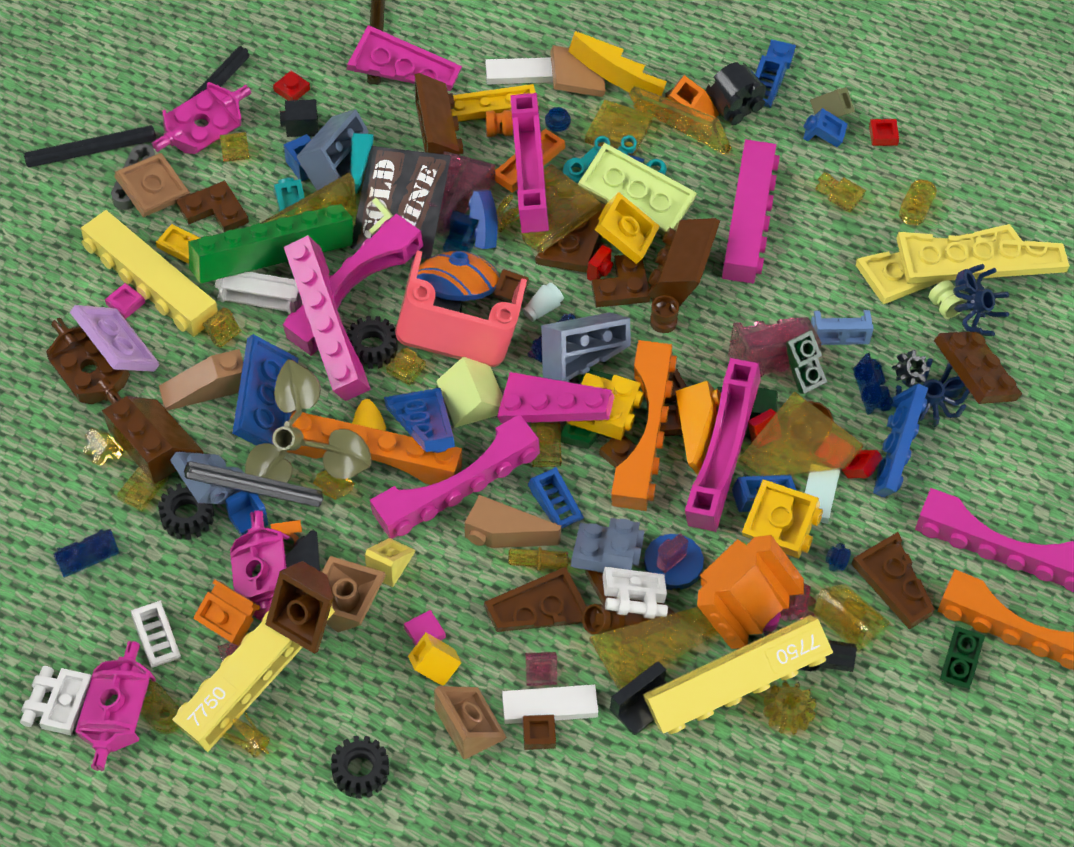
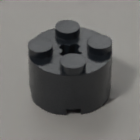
(736, 92)

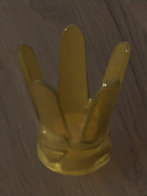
(503, 219)
(256, 741)

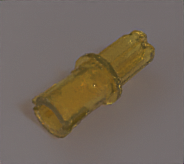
(538, 558)

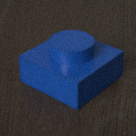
(781, 51)

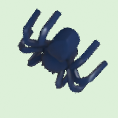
(979, 301)
(940, 392)

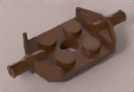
(72, 353)

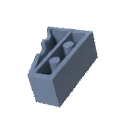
(329, 151)
(580, 343)

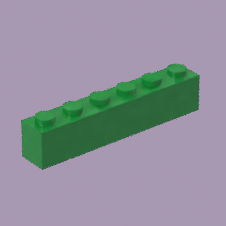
(264, 243)

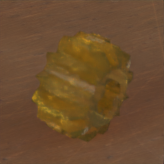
(801, 707)

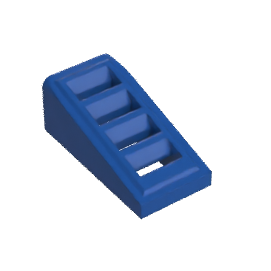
(775, 66)
(553, 476)
(745, 489)

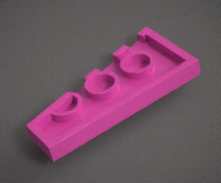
(398, 60)
(553, 400)

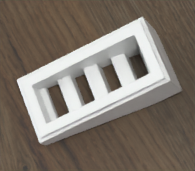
(147, 612)

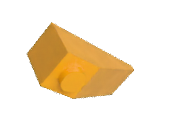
(698, 414)

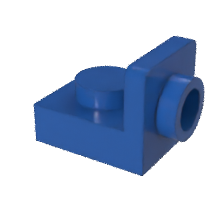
(826, 127)

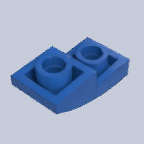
(483, 209)

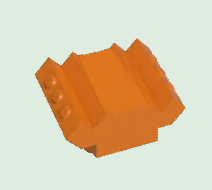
(747, 588)

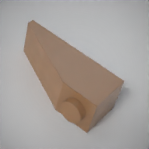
(205, 381)
(504, 526)

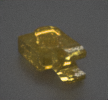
(842, 193)

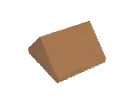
(352, 591)
(467, 719)

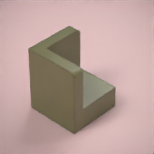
(836, 102)

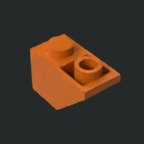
(693, 96)

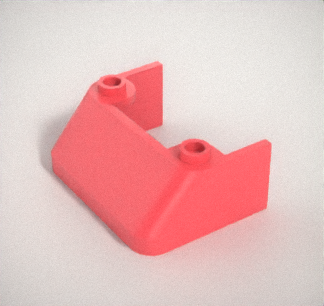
(452, 332)

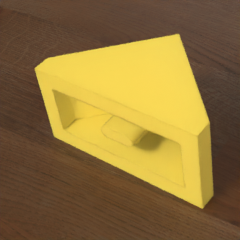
(390, 558)

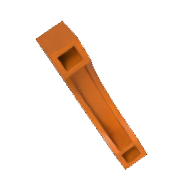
(385, 447)
(634, 475)
(972, 602)

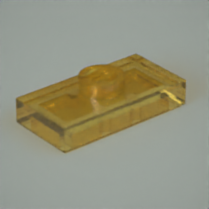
(549, 444)

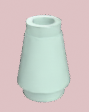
(543, 302)

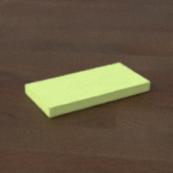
(646, 188)

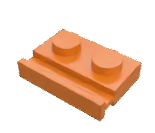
(226, 612)

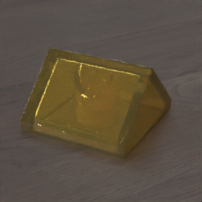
(849, 615)

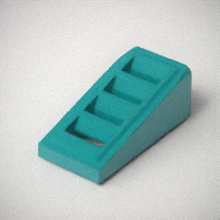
(360, 152)

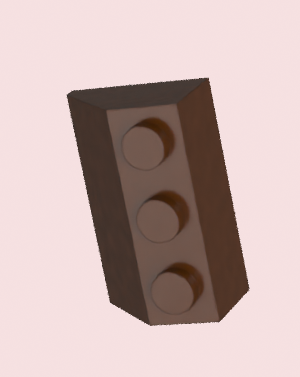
(435, 116)
(683, 258)
(148, 434)

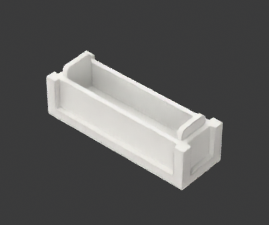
(260, 291)

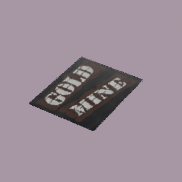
(403, 184)

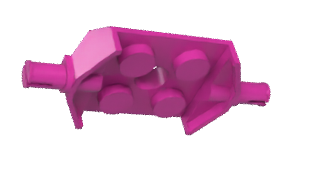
(214, 105)
(257, 547)
(113, 725)

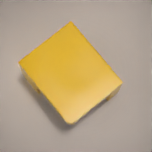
(434, 659)

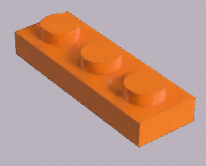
(507, 173)

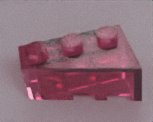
(463, 178)
(767, 343)

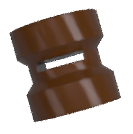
(664, 314)
(599, 620)

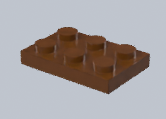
(978, 367)

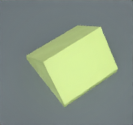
(470, 392)

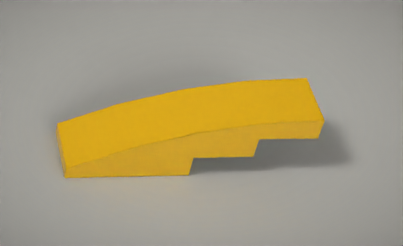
(609, 64)

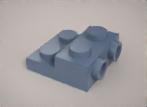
(203, 491)
(608, 546)

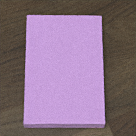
(114, 338)

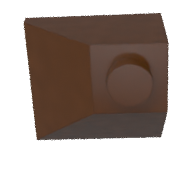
(301, 605)

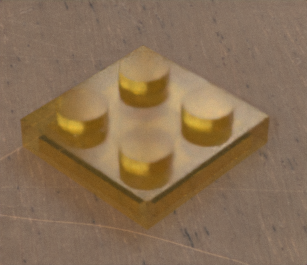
(616, 122)

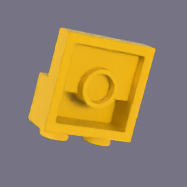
(626, 227)
(626, 398)
(785, 516)

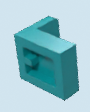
(288, 192)

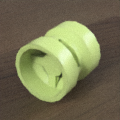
(944, 297)

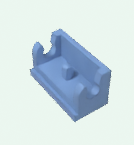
(843, 330)

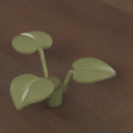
(294, 390)

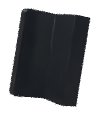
(630, 703)

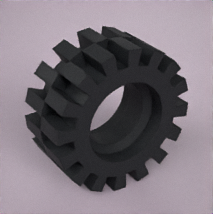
(377, 329)
(188, 525)
(362, 784)

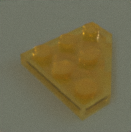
(566, 209)
(800, 442)

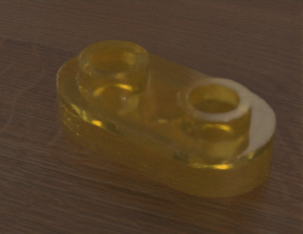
(916, 207)
(155, 705)

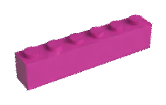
(749, 212)

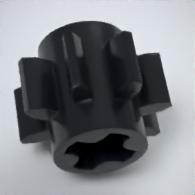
(905, 363)

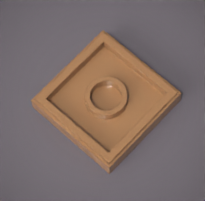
(573, 75)
(151, 184)

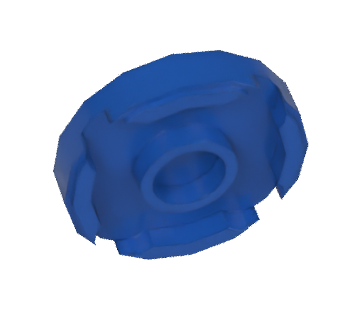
(684, 572)

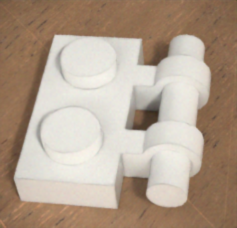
(635, 585)
(64, 702)

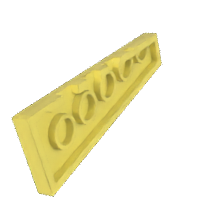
(942, 258)
(886, 272)

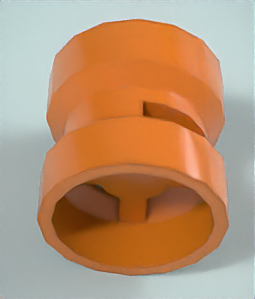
(493, 124)

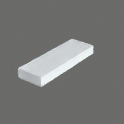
(519, 71)
(563, 702)

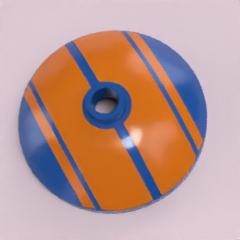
(459, 275)

